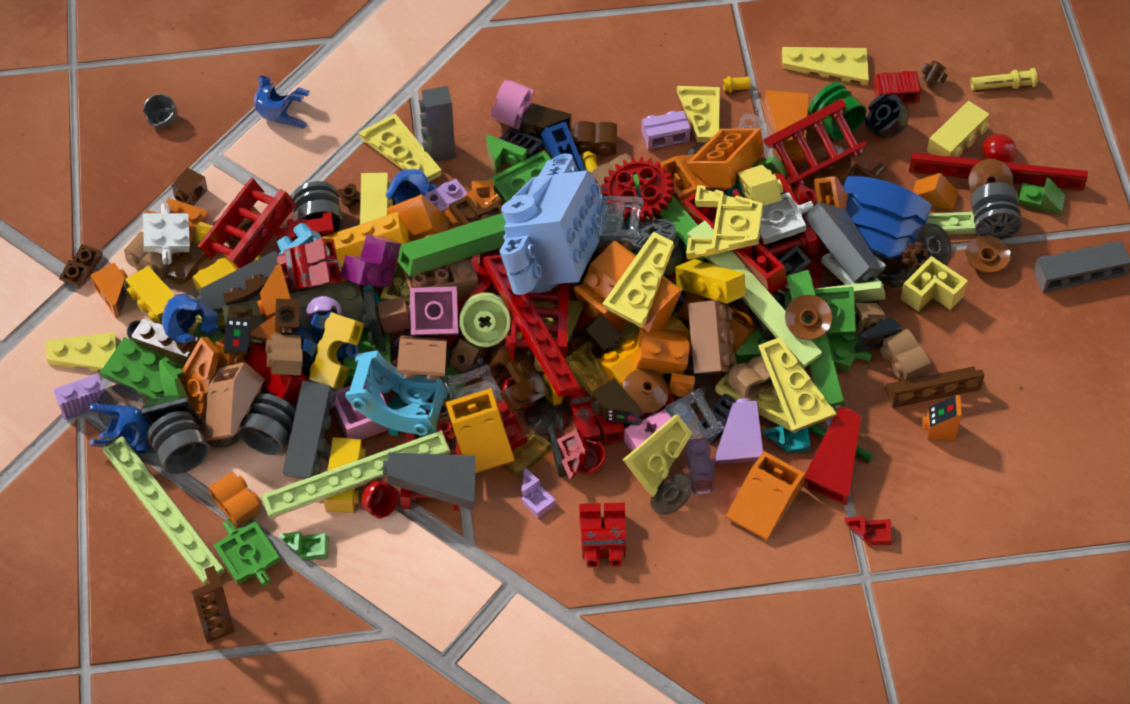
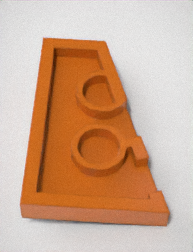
(199, 373)

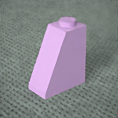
(741, 436)

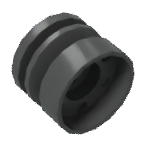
(315, 199)
(996, 210)
(666, 229)
(267, 424)
(178, 442)

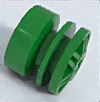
(853, 114)

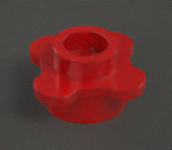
(449, 433)

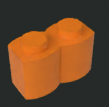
(235, 499)

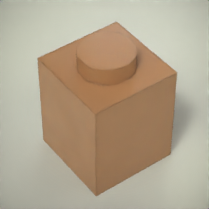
(394, 315)

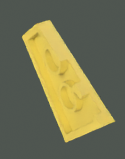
(701, 109)
(81, 351)
(656, 454)

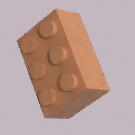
(711, 337)

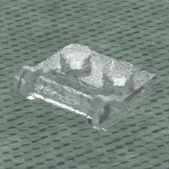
(613, 215)
(482, 372)
(684, 410)

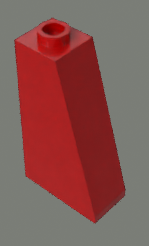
(834, 460)

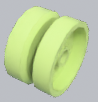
(486, 333)

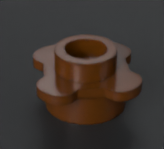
(349, 200)

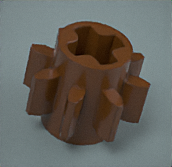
(934, 73)
(914, 255)

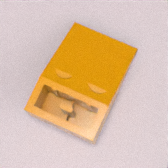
(481, 429)

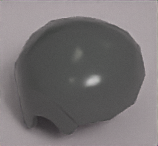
(160, 111)

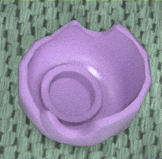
(320, 306)

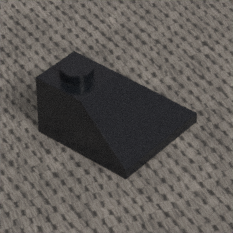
(164, 405)

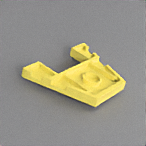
(735, 226)

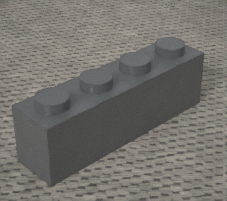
(437, 123)
(1082, 266)
(309, 430)

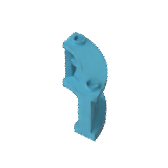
(413, 391)

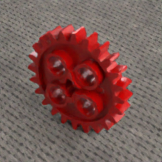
(659, 186)

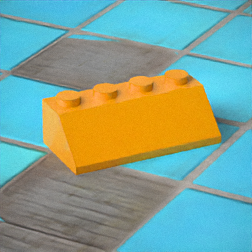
(352, 240)
(623, 359)

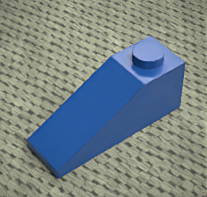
(559, 141)

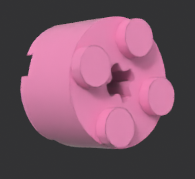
(512, 103)

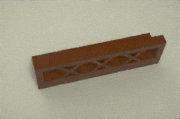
(934, 386)
(218, 610)

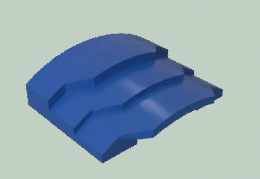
(885, 214)

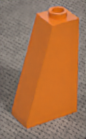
(783, 110)

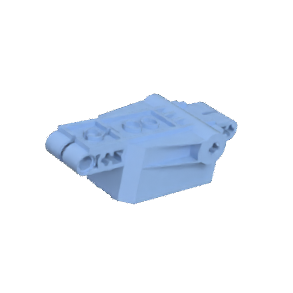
(551, 227)

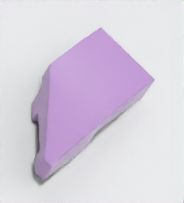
(534, 496)

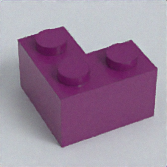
(375, 264)

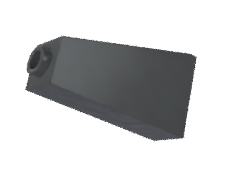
(844, 241)
(213, 293)
(434, 475)

